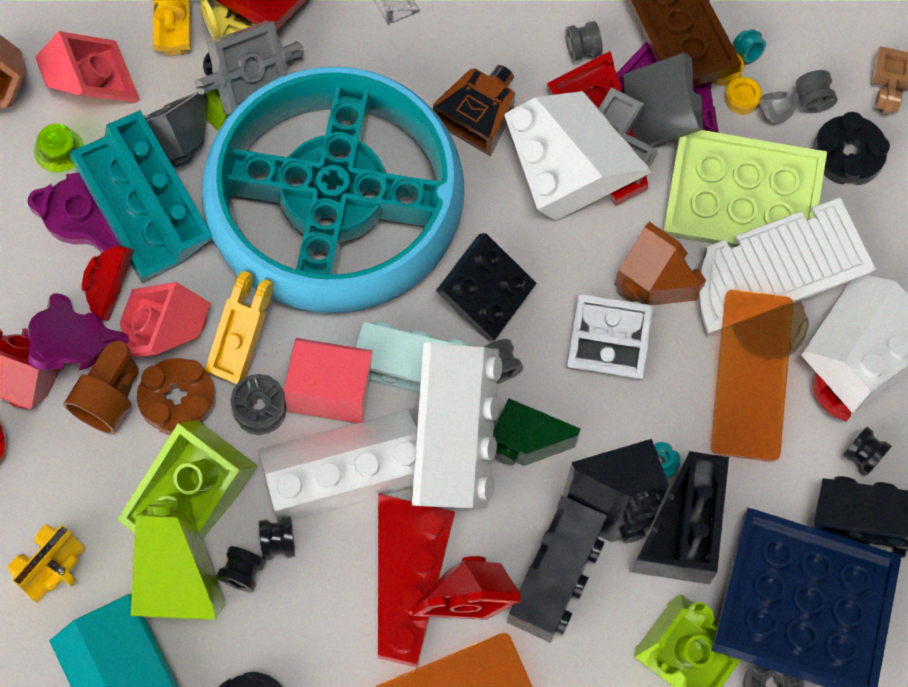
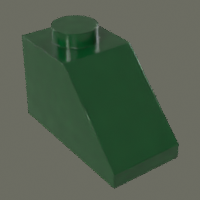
(530, 435)

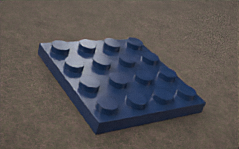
(807, 603)

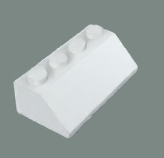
(456, 426)
(341, 466)

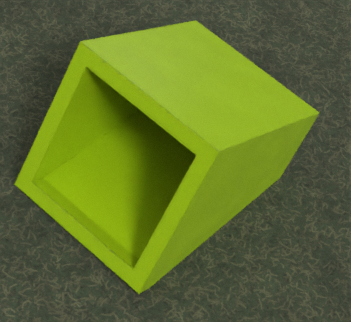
(172, 566)

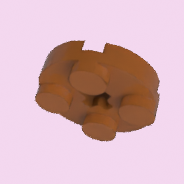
(171, 374)

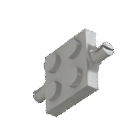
(246, 62)

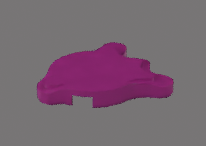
(72, 213)
(67, 336)

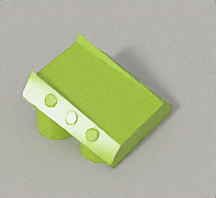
(681, 647)

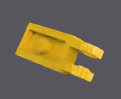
(239, 329)

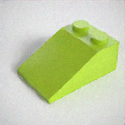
(195, 471)

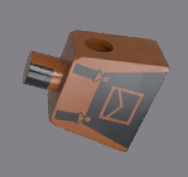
(476, 107)

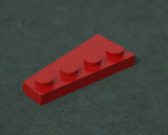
(596, 80)
(409, 565)

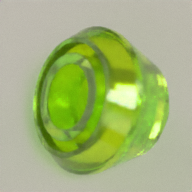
(54, 147)

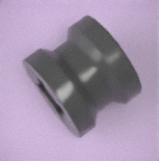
(583, 41)
(816, 91)
(510, 365)

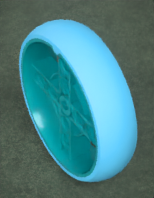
(350, 96)

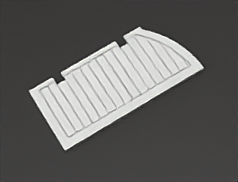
(785, 259)

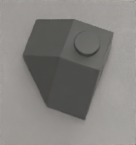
(180, 126)

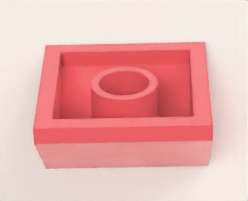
(328, 380)

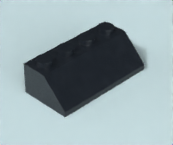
(623, 486)

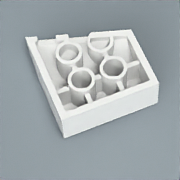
(570, 152)
(862, 341)

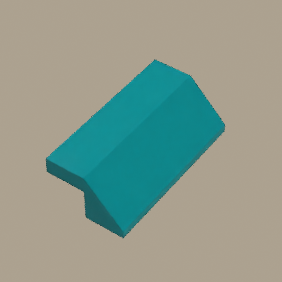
(141, 196)
(111, 650)

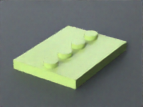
(738, 184)

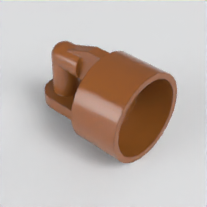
(103, 394)

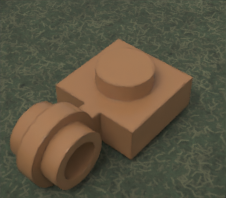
(892, 72)

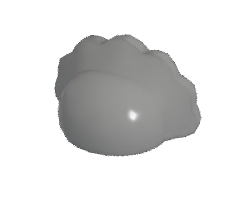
(779, 105)

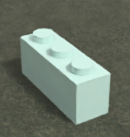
(396, 354)

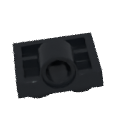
(486, 287)

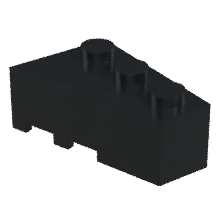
(864, 512)
(689, 526)
(558, 570)

